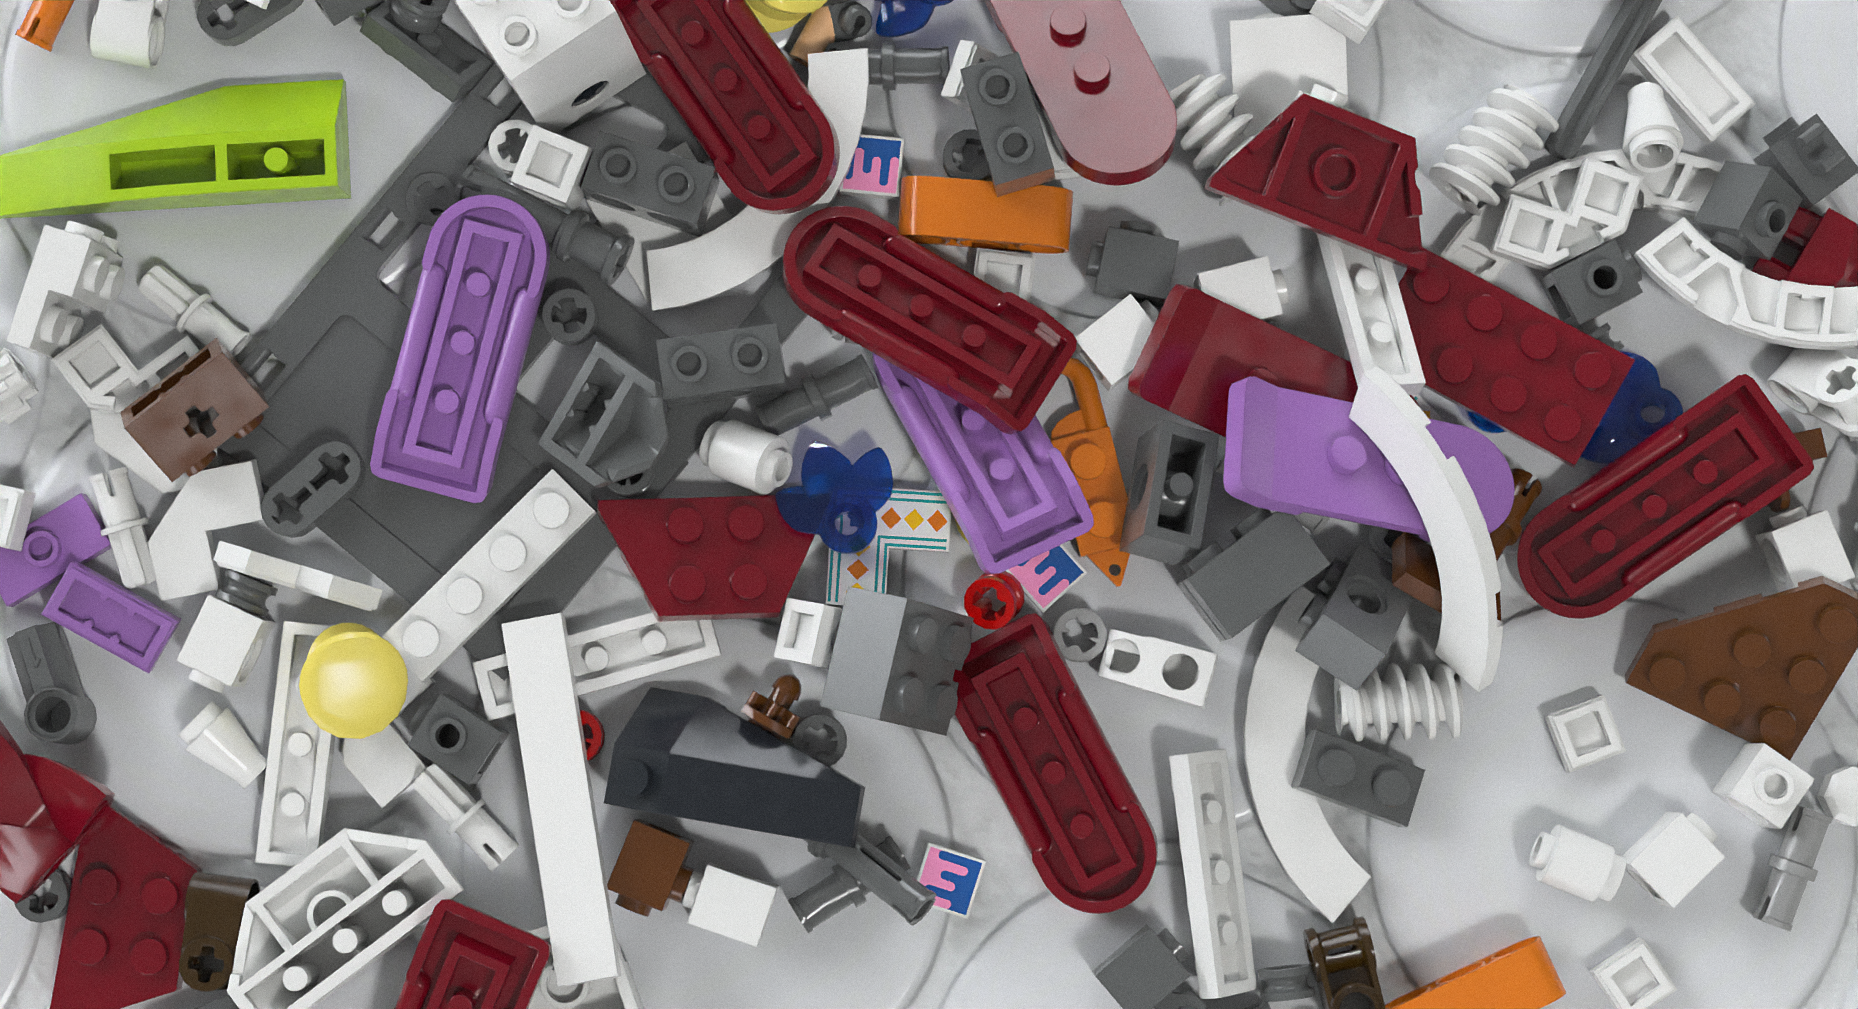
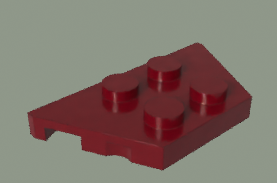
(1333, 178)
(708, 554)
(122, 918)

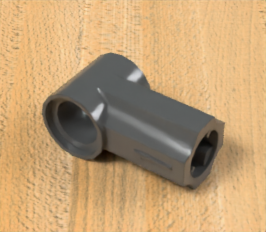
(47, 679)

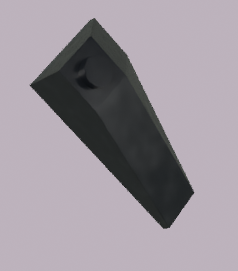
(711, 766)

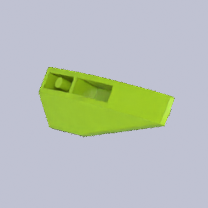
(192, 153)

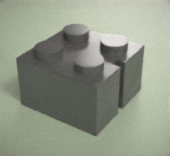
(1252, 573)
(897, 660)

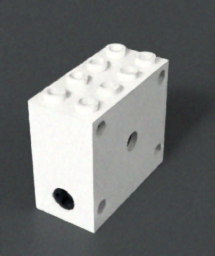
(556, 53)

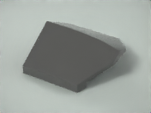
(609, 420)

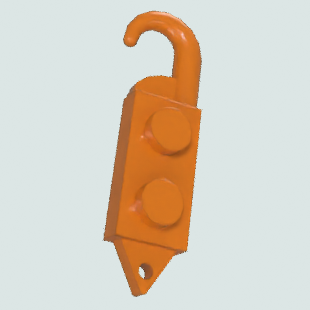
(1092, 458)

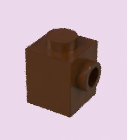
(651, 868)

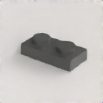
(436, 57)
(1357, 778)

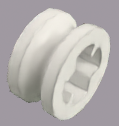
(500, 141)

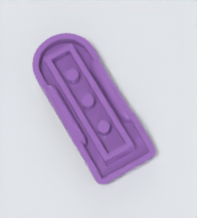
(463, 349)
(1309, 457)
(1003, 489)

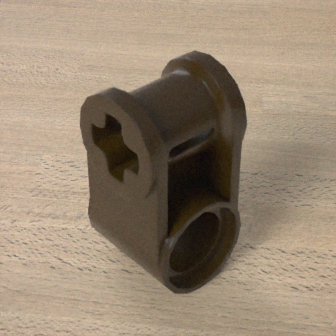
(212, 927)
(1345, 970)

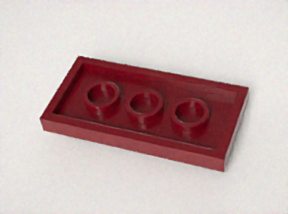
(1510, 359)

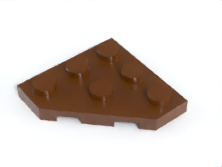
(1755, 661)

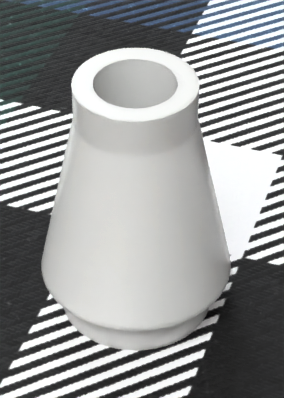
(1651, 132)
(223, 744)

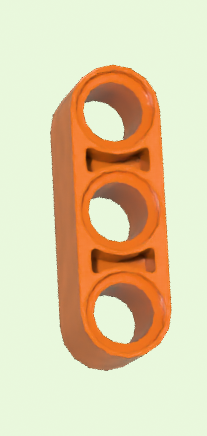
(974, 217)
(1508, 979)

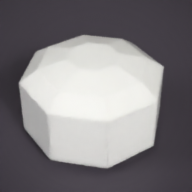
(1840, 795)

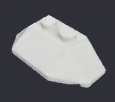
(334, 917)

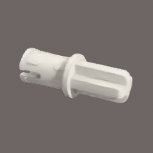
(191, 310)
(124, 527)
(465, 816)

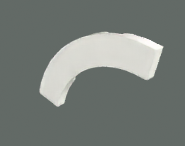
(1671, 191)
(754, 238)
(1746, 301)
(1456, 527)
(1272, 748)

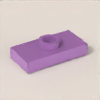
(49, 547)
(111, 616)

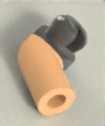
(830, 25)

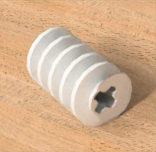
(1209, 122)
(1490, 147)
(1401, 702)

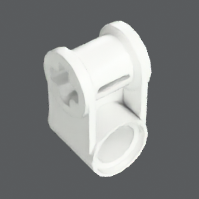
(129, 31)
(1820, 386)

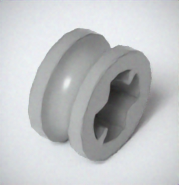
(1084, 617)

